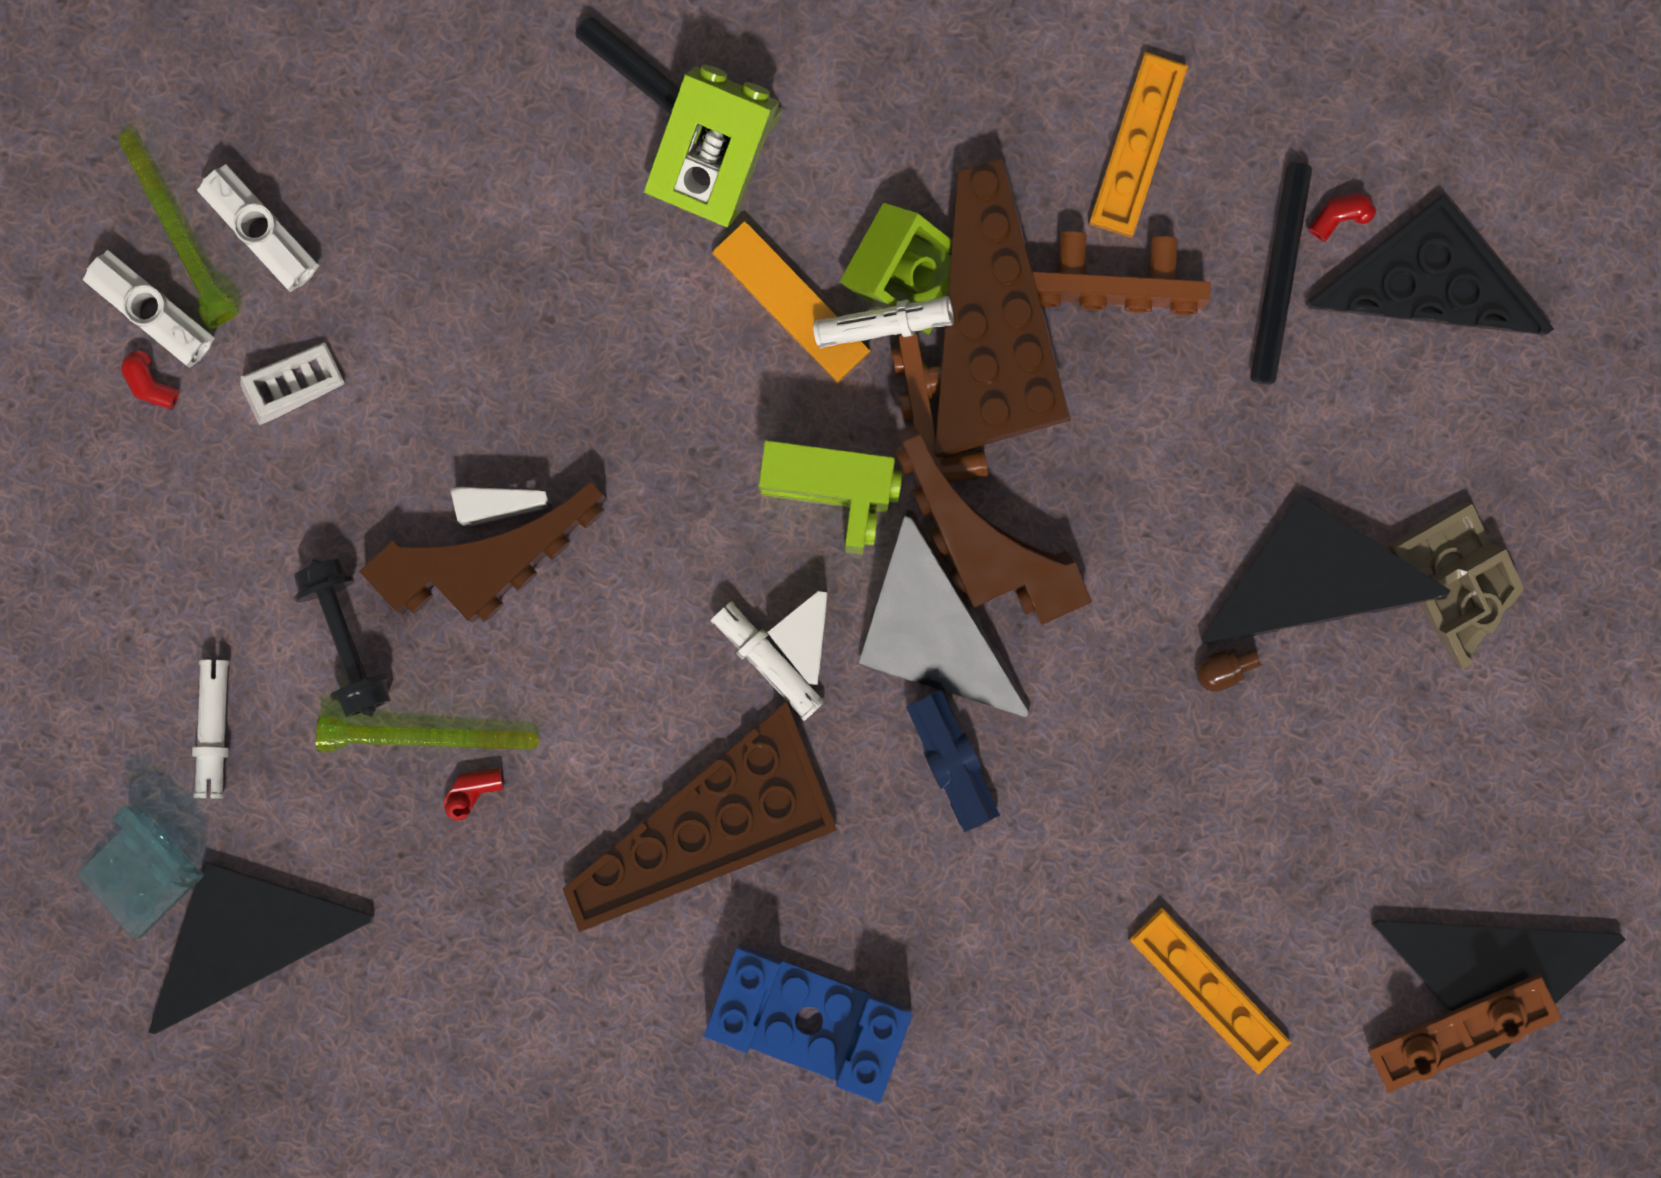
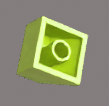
(900, 260)

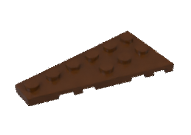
(999, 352)
(728, 817)

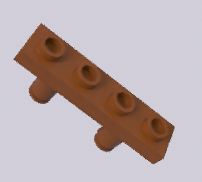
(1137, 294)
(915, 406)
(1464, 1033)

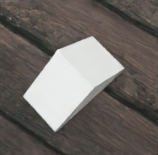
(802, 636)

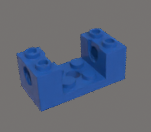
(858, 1029)

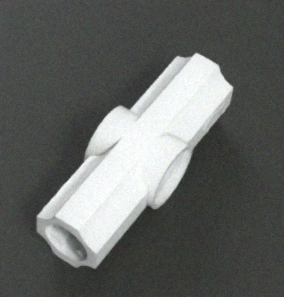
(239, 209)
(129, 291)

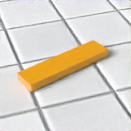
(1138, 145)
(785, 298)
(1209, 990)

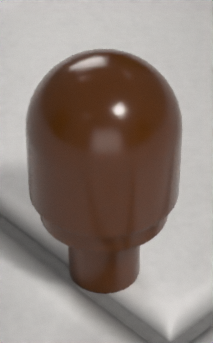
(1225, 669)

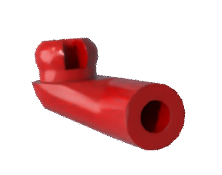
(1342, 208)
(141, 383)
(467, 789)

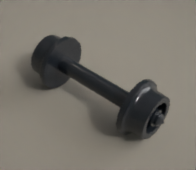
(321, 582)

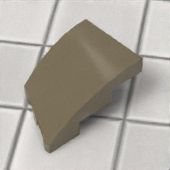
(1478, 573)

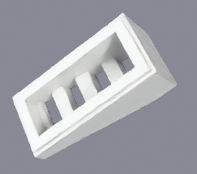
(298, 397)
(485, 505)

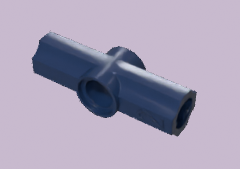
(952, 761)

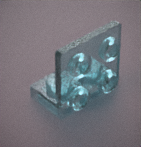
(139, 872)

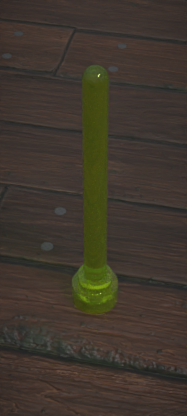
(214, 304)
(336, 734)

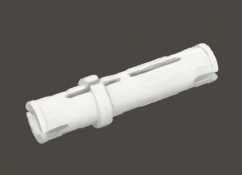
(899, 319)
(767, 660)
(211, 729)

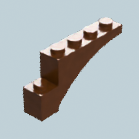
(982, 554)
(481, 571)

